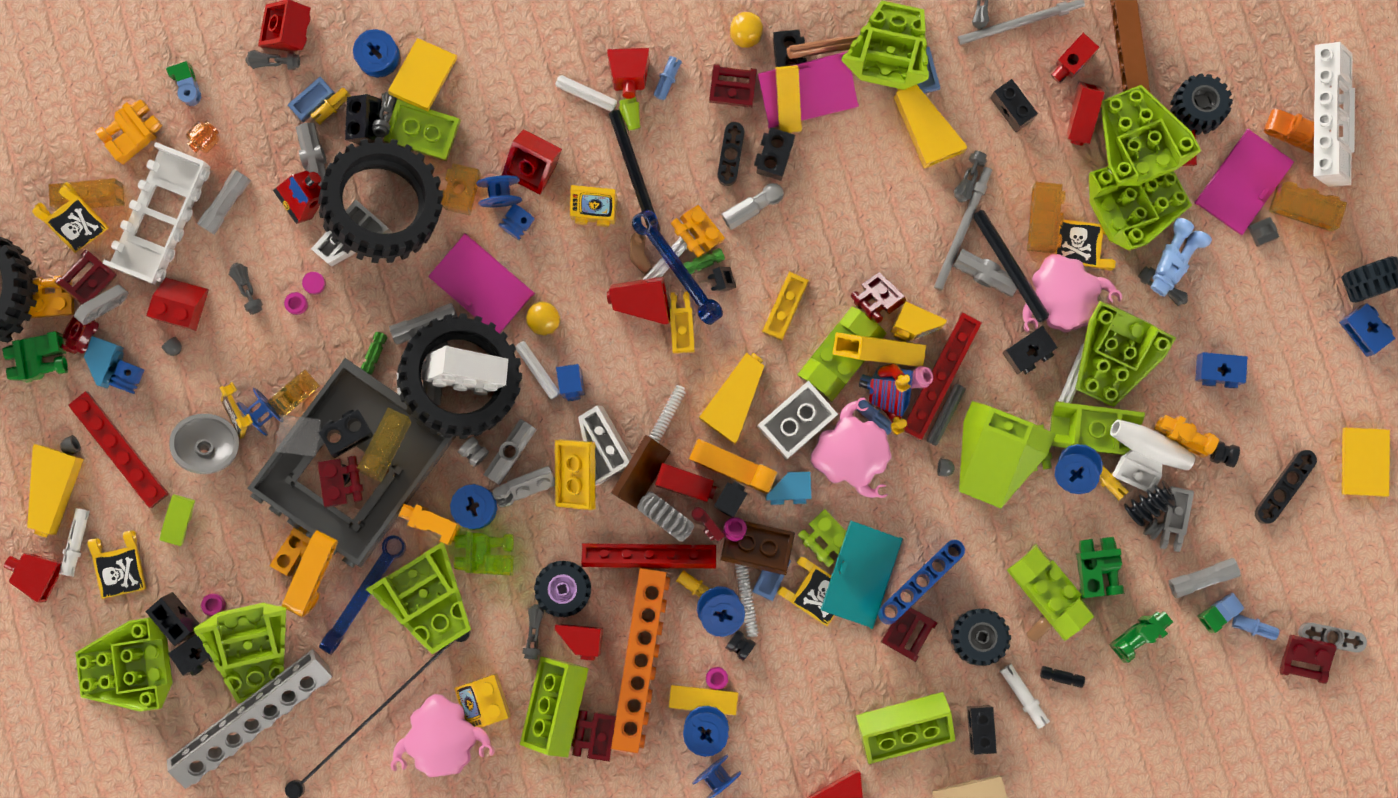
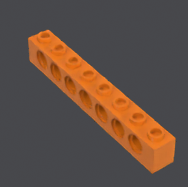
(621, 739)

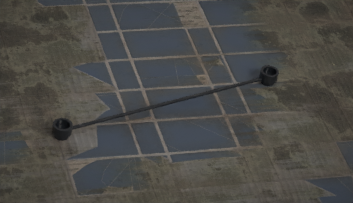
(296, 787)

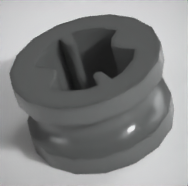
(1153, 529)

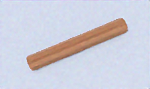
(820, 47)

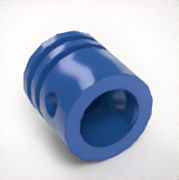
(516, 221)
(126, 382)

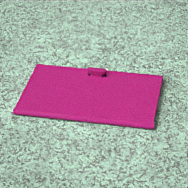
(824, 89)
(1245, 176)
(479, 279)

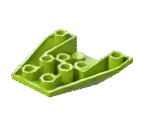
(1143, 137)
(1136, 213)
(1119, 353)
(999, 453)
(127, 667)

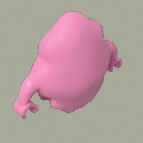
(1067, 293)
(853, 452)
(440, 738)

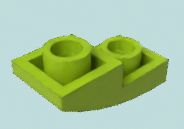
(177, 520)

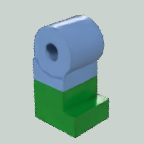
(186, 81)
(1220, 613)

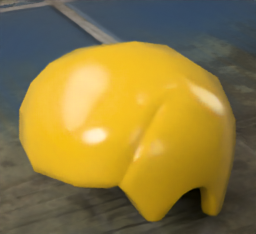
(746, 29)
(542, 318)

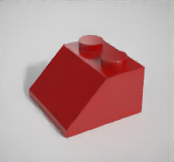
(284, 26)
(532, 161)
(178, 304)
(582, 640)

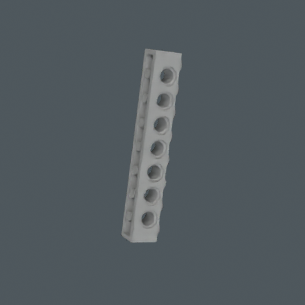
(190, 773)

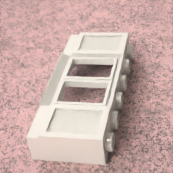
(1333, 152)
(177, 174)

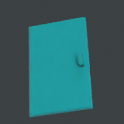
(863, 575)

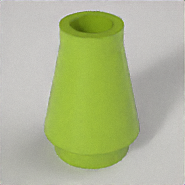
(630, 112)

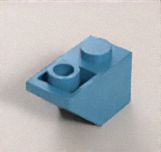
(102, 360)
(792, 486)

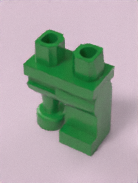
(30, 354)
(1095, 563)
(1140, 633)

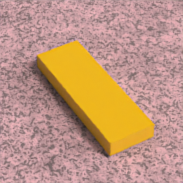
(788, 98)
(785, 306)
(692, 697)

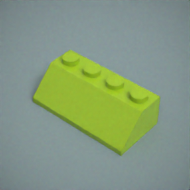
(554, 707)
(906, 727)

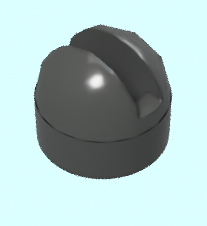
(172, 347)
(70, 445)
(945, 467)

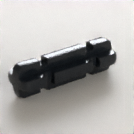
(1062, 677)

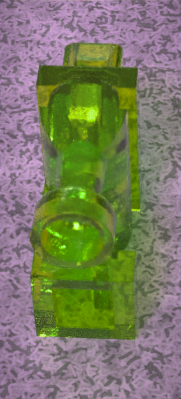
(479, 556)

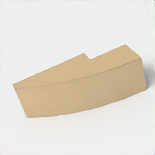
(984, 788)

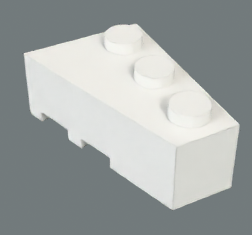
(332, 252)
(610, 450)

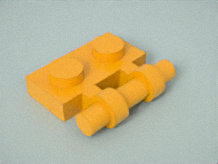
(701, 227)
(51, 304)

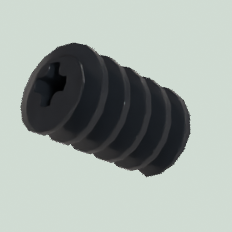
(1151, 504)

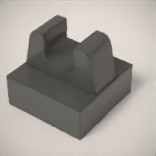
(1263, 231)

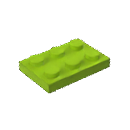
(423, 130)

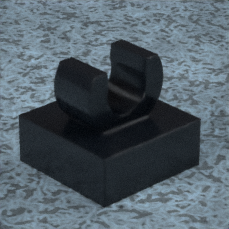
(723, 278)

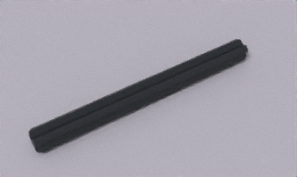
(631, 162)
(1011, 266)

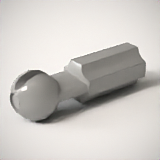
(750, 207)

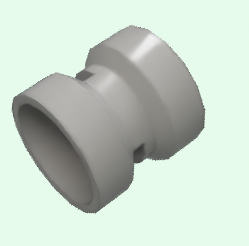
(473, 451)

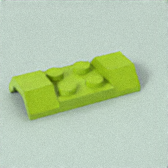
(832, 372)
(1090, 426)
(1051, 592)

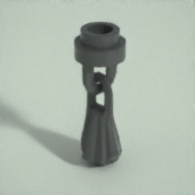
(981, 16)
(257, 59)
(382, 127)
(964, 190)
(239, 274)
(1178, 296)
(535, 616)

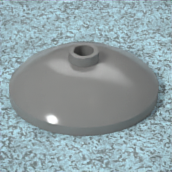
(204, 433)

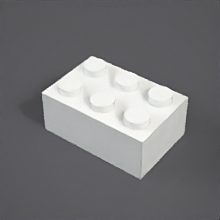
(466, 370)
(797, 420)

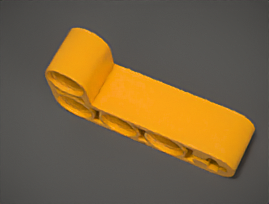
(733, 466)
(303, 589)

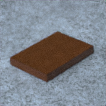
(640, 471)
(760, 548)

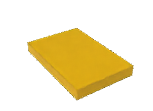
(422, 74)
(1365, 462)
(575, 474)

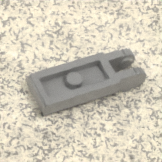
(524, 486)
(1177, 518)

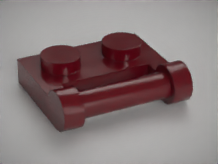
(732, 92)
(91, 283)
(900, 632)
(1310, 652)

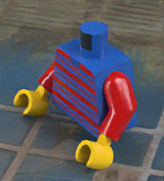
(890, 392)

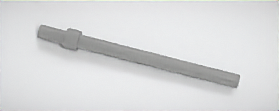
(1060, 9)
(979, 189)

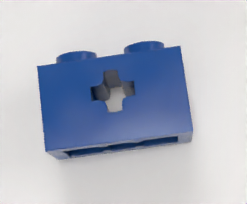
(1357, 325)
(1233, 365)
(570, 382)

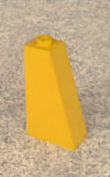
(927, 127)
(879, 349)
(732, 402)
(50, 488)

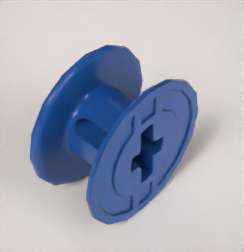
(384, 45)
(498, 191)
(256, 415)
(1085, 478)
(461, 502)
(725, 622)
(703, 743)
(717, 777)

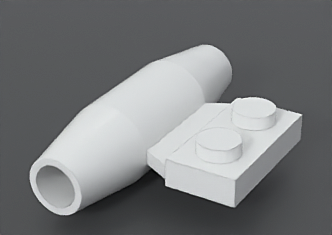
(1148, 452)

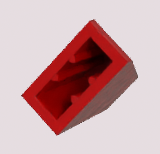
(1084, 113)
(641, 299)
(685, 483)
(845, 787)

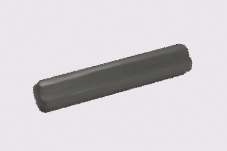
(946, 414)

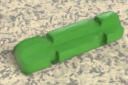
(704, 261)
(374, 352)

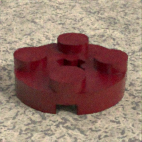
(78, 335)

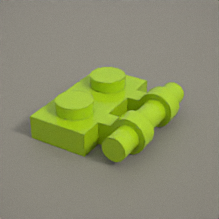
(830, 531)

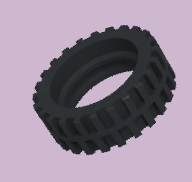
(394, 159)
(16, 289)
(411, 383)

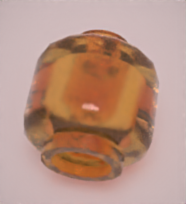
(202, 136)

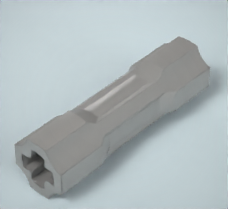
(215, 214)
(405, 330)
(1203, 578)

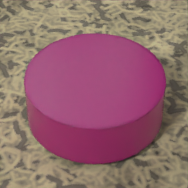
(313, 283)
(296, 303)
(735, 529)
(213, 604)
(716, 678)

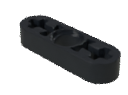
(739, 139)

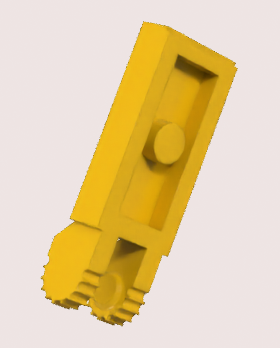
(681, 325)

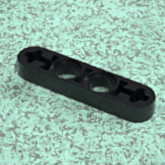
(1288, 489)

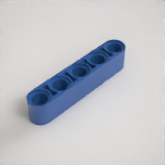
(926, 572)

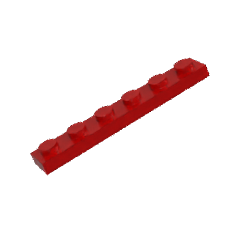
(943, 374)
(118, 449)
(648, 556)

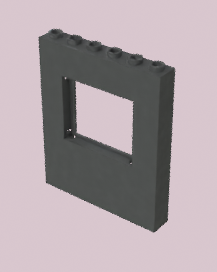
(416, 457)

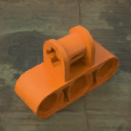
(1291, 129)

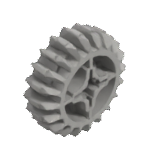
(665, 516)

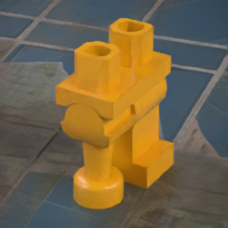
(136, 131)
(1187, 435)
(422, 519)
(291, 552)

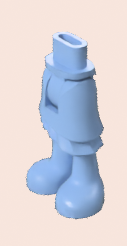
(1172, 262)

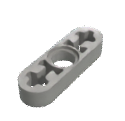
(101, 304)
(1340, 632)

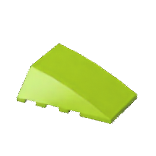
(891, 47)
(425, 599)
(246, 646)

